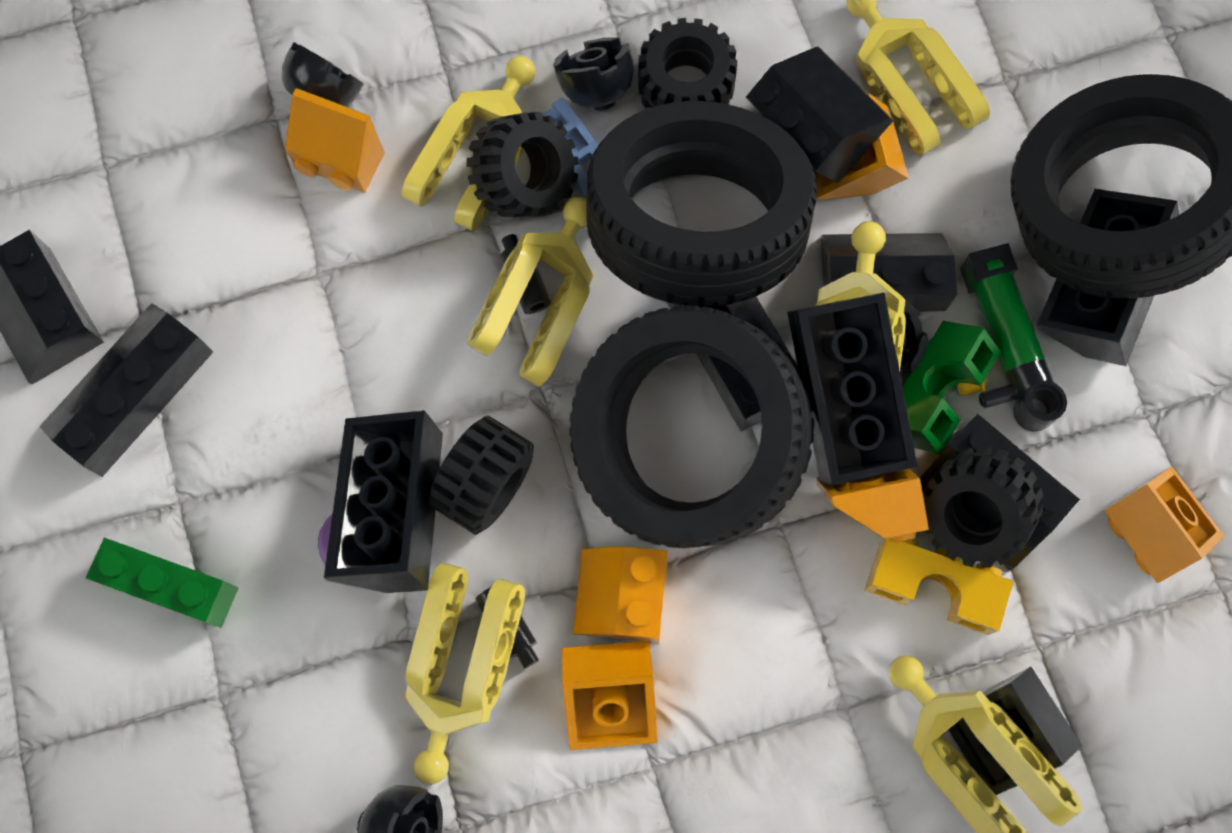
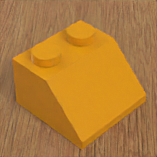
(332, 142)
(875, 170)
(883, 503)
(1164, 525)
(620, 593)
(609, 695)

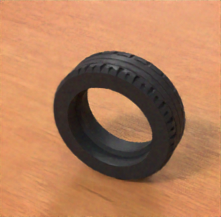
(1113, 116)
(689, 264)
(603, 408)

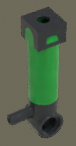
(1028, 376)

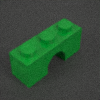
(952, 357)
(162, 582)

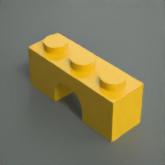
(976, 593)

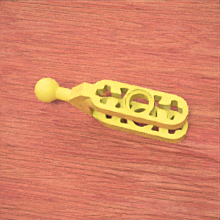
(935, 61)
(453, 131)
(868, 240)
(564, 256)
(431, 654)
(1003, 741)

